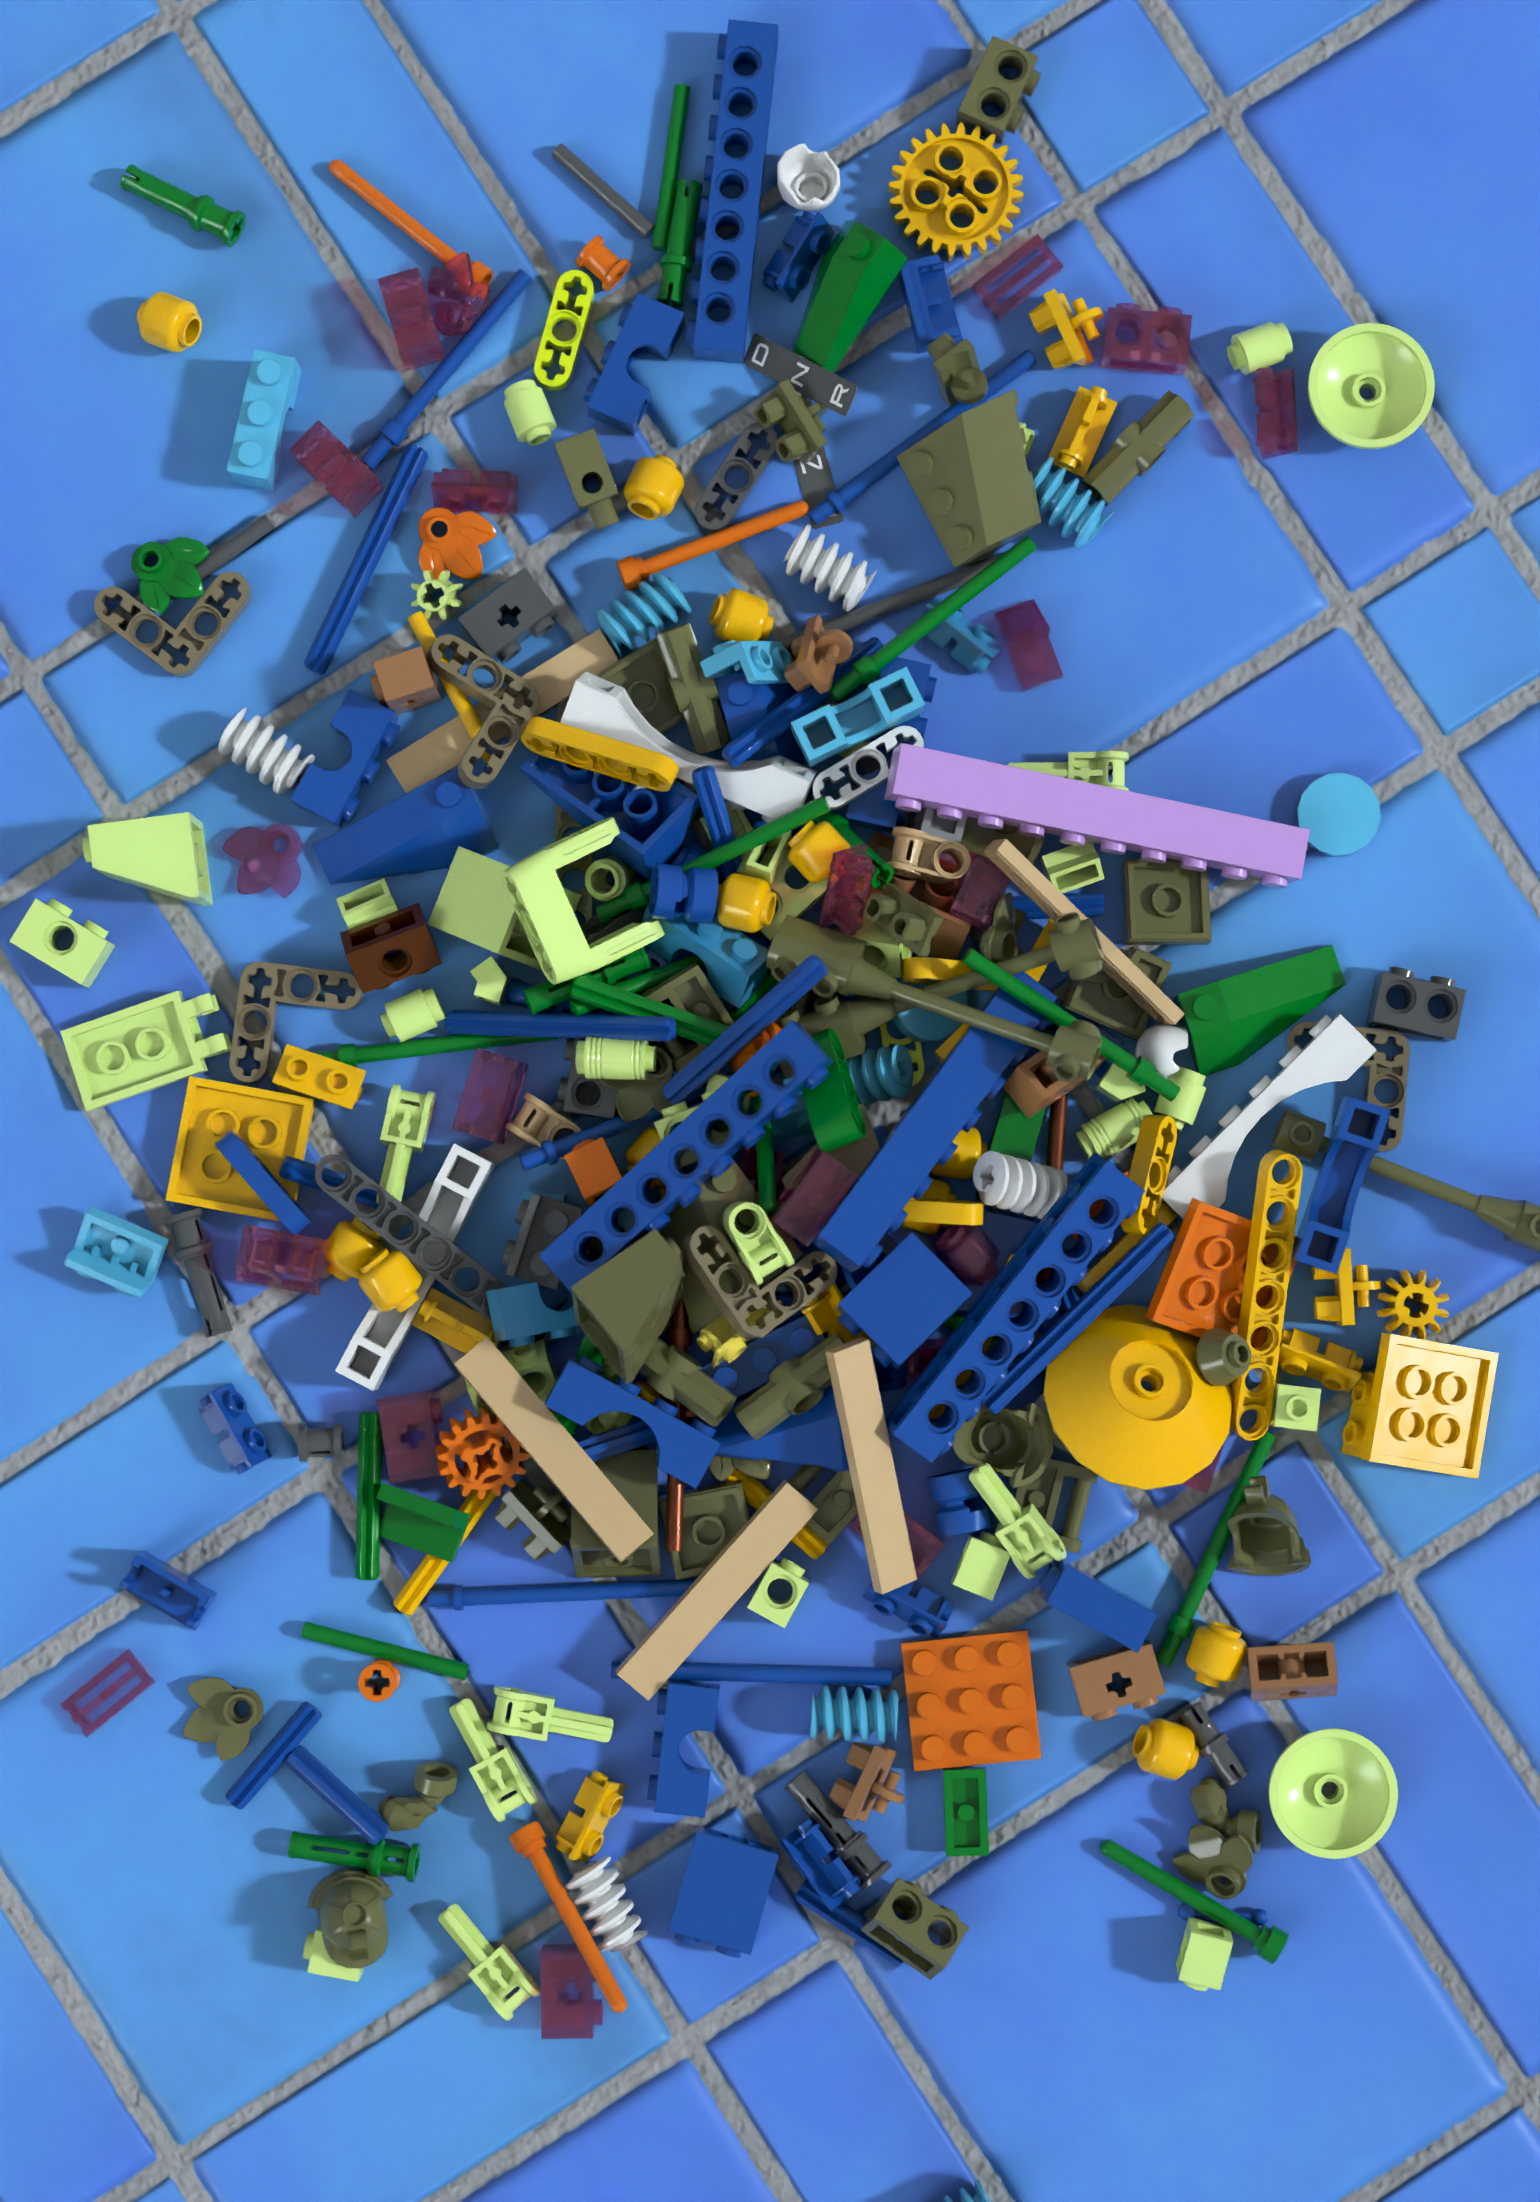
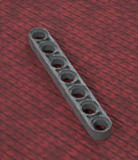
(416, 1240)

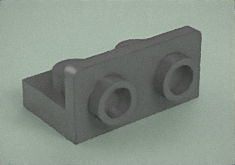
(541, 1224)

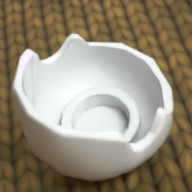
(807, 178)
(1159, 1045)

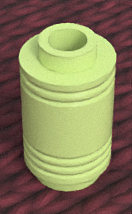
(615, 1059)
(1113, 1129)

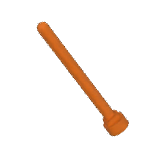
(403, 220)
(636, 570)
(530, 1842)

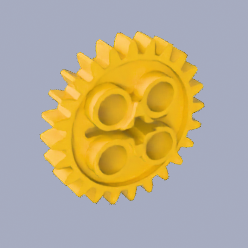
(978, 162)

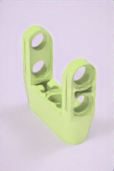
(550, 918)

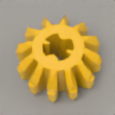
(1424, 1296)

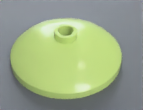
(1385, 363)
(1349, 1818)

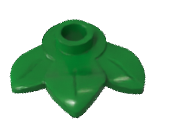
(172, 575)

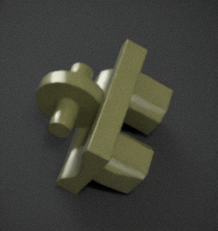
(957, 370)
(796, 419)
(903, 918)
(540, 1514)

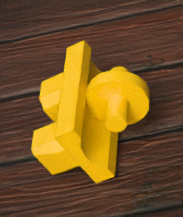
(1057, 313)
(1341, 1306)

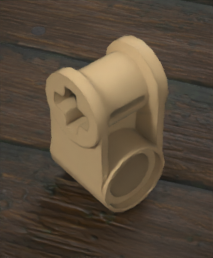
(918, 853)
(544, 1124)

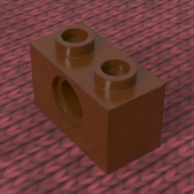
(402, 931)

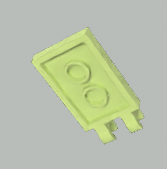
(141, 1048)

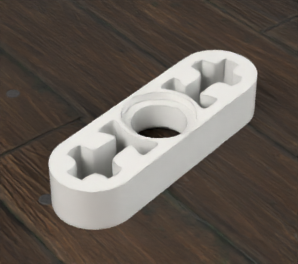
(835, 775)

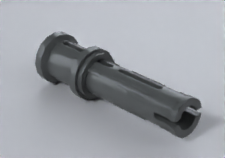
(195, 1252)
(850, 1845)

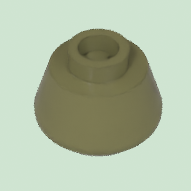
(1222, 1356)

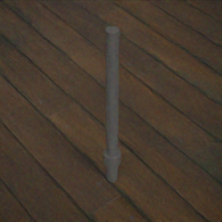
(898, 601)

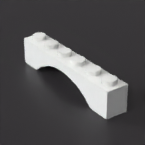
(764, 785)
(1329, 1057)
(445, 1210)

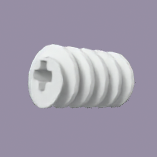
(828, 569)
(263, 753)
(1018, 1183)
(604, 1905)

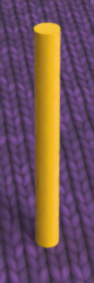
(458, 697)

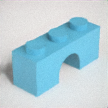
(258, 433)
(859, 718)

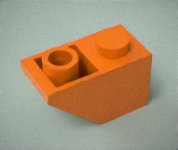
(593, 1168)

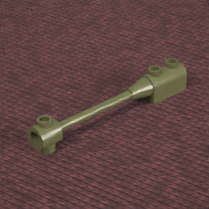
(1072, 945)
(1070, 1052)
(1516, 1219)

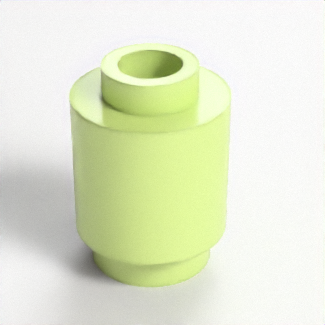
(1259, 347)
(529, 412)
(598, 878)
(412, 1014)
(1187, 1102)

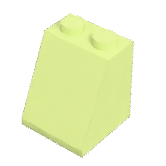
(154, 854)
(480, 910)

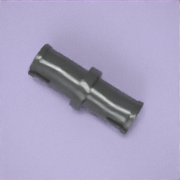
(1213, 1744)

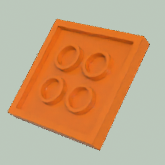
(1207, 1274)
(970, 1700)

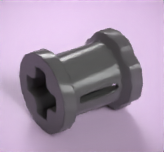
(320, 1442)

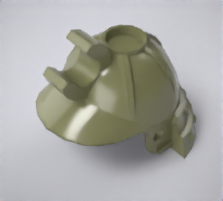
(1010, 1441)
(1266, 1534)
(352, 1916)

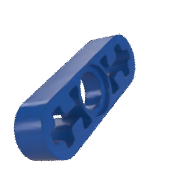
(263, 1182)

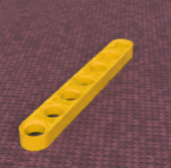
(1259, 1275)

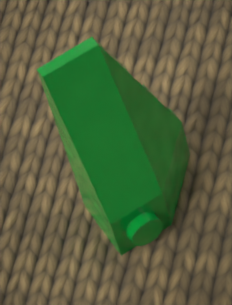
(846, 292)
(1247, 1011)

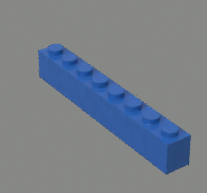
(926, 1133)

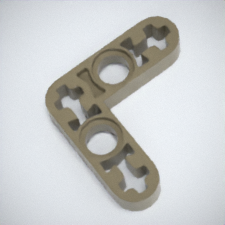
(185, 634)
(502, 708)
(280, 992)
(1378, 1069)
(748, 1296)

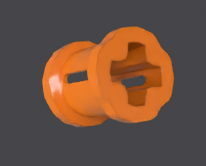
(602, 263)
(370, 1690)

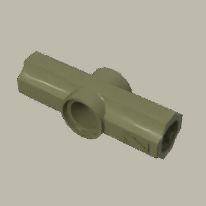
(1138, 448)
(691, 691)
(682, 1380)
(791, 1390)

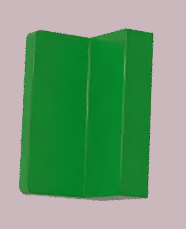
(421, 1523)

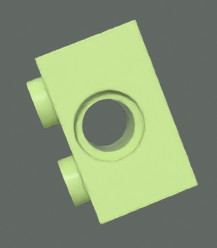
(38, 937)

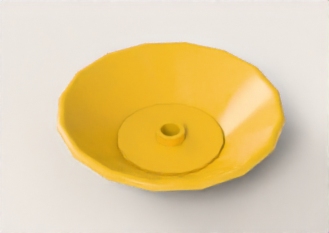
(1117, 1424)

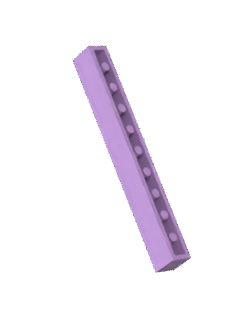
(1096, 815)

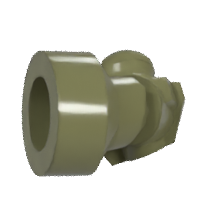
(434, 1783)
(1210, 1807)

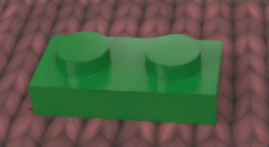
(965, 1811)

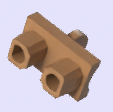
(817, 656)
(859, 1799)

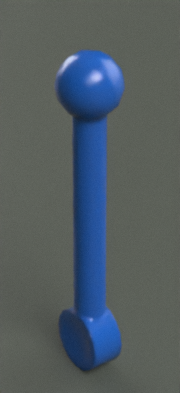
(1258, 1916)

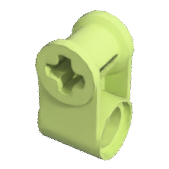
(756, 1243)

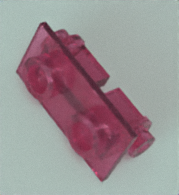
(1276, 412)
(493, 494)
(848, 877)

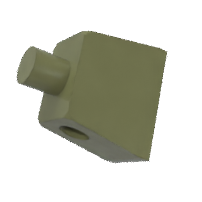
(584, 458)

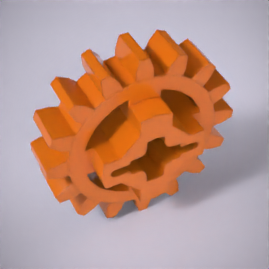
(489, 1468)

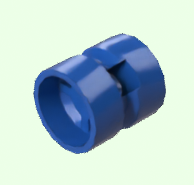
(683, 893)
(959, 1503)

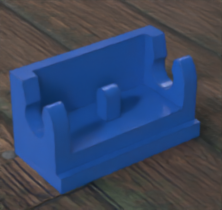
(928, 301)
(168, 1589)

